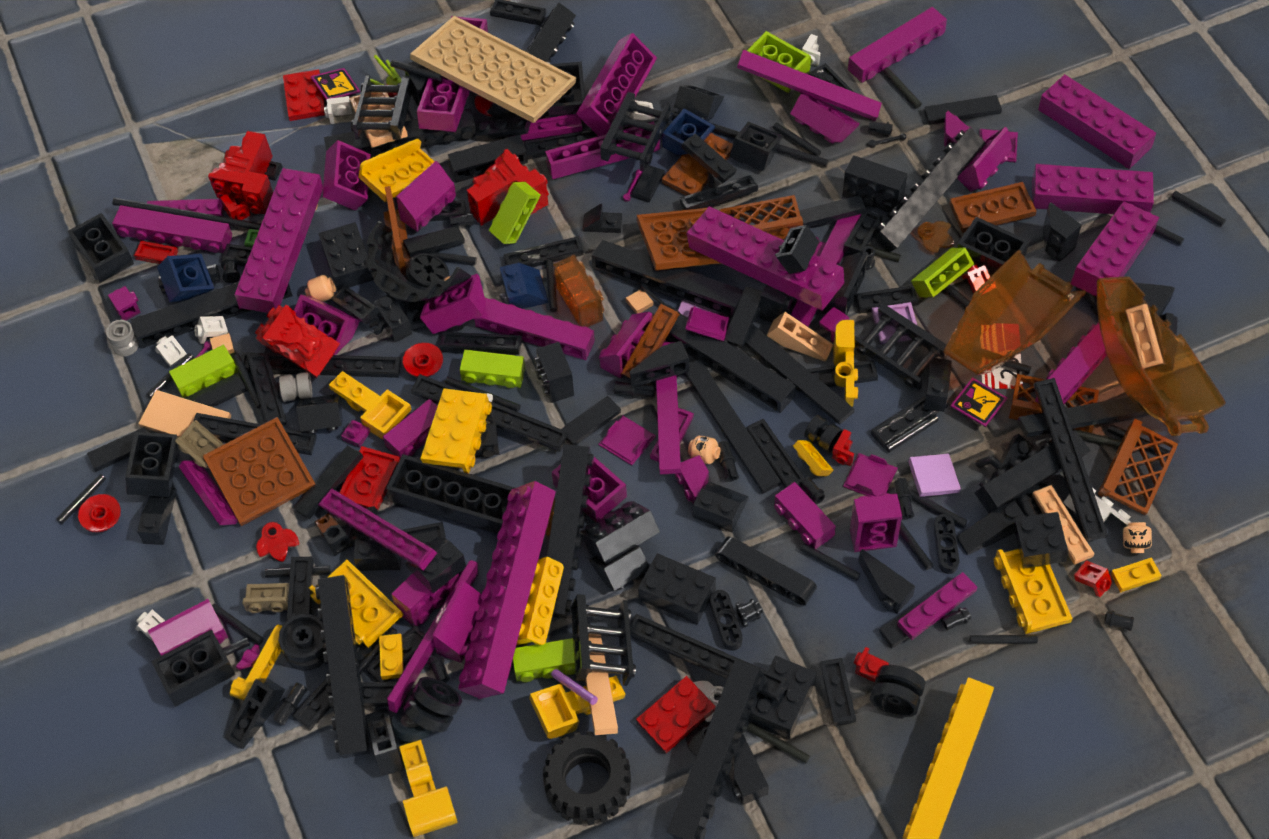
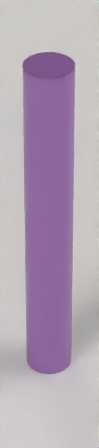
(576, 688)

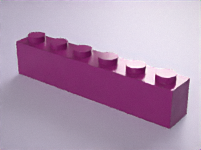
(897, 44)
(587, 155)
(172, 229)
(536, 328)
(1079, 363)

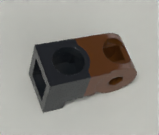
(332, 533)

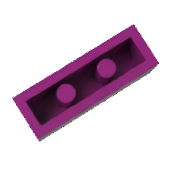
(412, 431)
(804, 516)

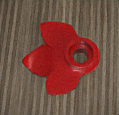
(276, 544)

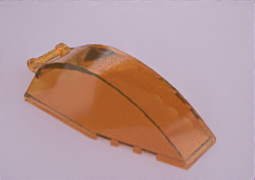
(1009, 315)
(1167, 391)

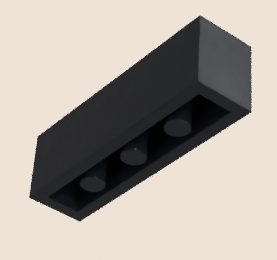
(476, 160)

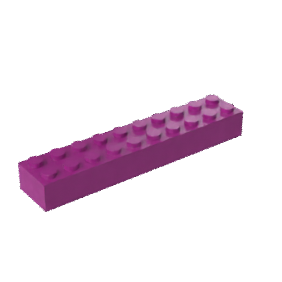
(506, 591)

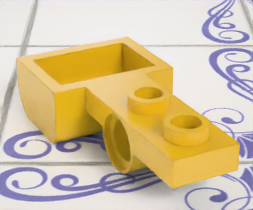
(844, 359)
(381, 412)
(559, 709)
(429, 807)

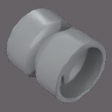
(122, 337)
(293, 387)

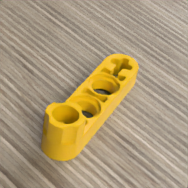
(261, 668)

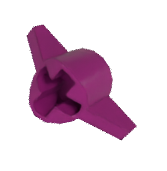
(249, 658)

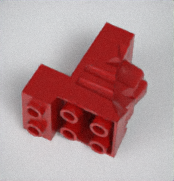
(243, 174)
(492, 186)
(296, 340)

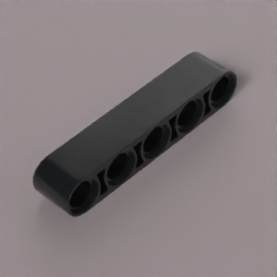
(766, 571)

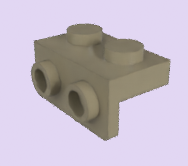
(198, 442)
(266, 597)

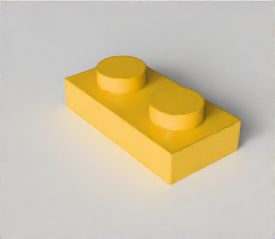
(813, 458)
(1135, 574)
(391, 656)

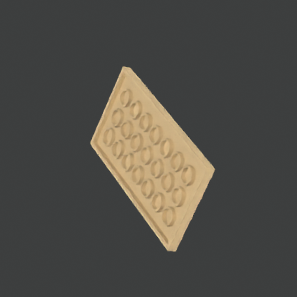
(493, 69)

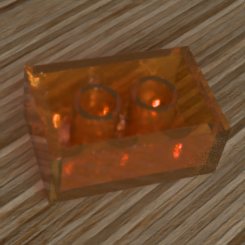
(578, 291)

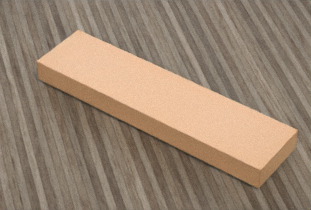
(1050, 502)

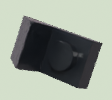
(600, 221)

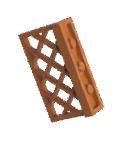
(393, 221)
(776, 228)
(1024, 408)
(1124, 455)

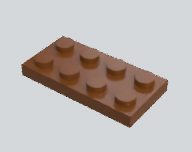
(688, 175)
(993, 205)

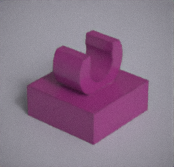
(355, 433)

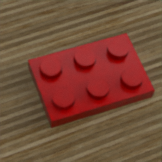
(303, 96)
(370, 478)
(676, 714)

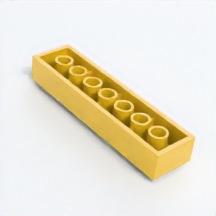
(949, 761)

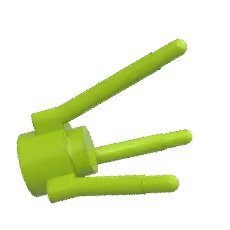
(393, 78)

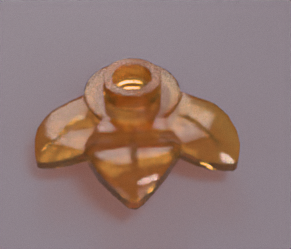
(937, 235)

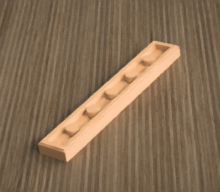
(598, 684)

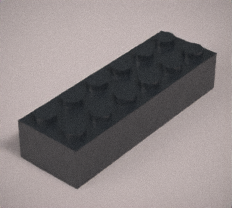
(449, 493)

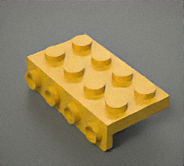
(394, 168)
(457, 429)
(1032, 593)
(541, 602)
(370, 607)

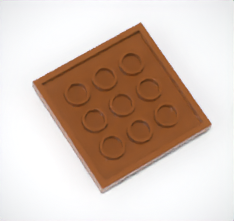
(667, 238)
(259, 471)

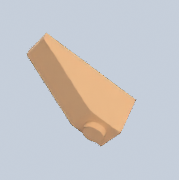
(798, 337)

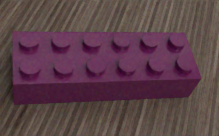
(621, 74)
(1097, 121)
(1091, 188)
(1115, 247)

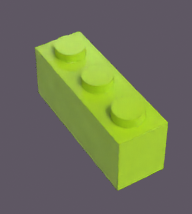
(514, 212)
(942, 272)
(492, 368)
(203, 371)
(541, 660)

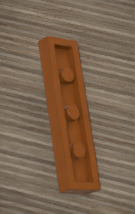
(653, 337)

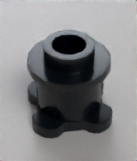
(748, 611)

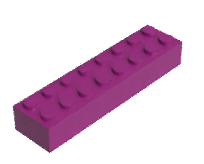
(444, 99)
(279, 241)
(753, 254)

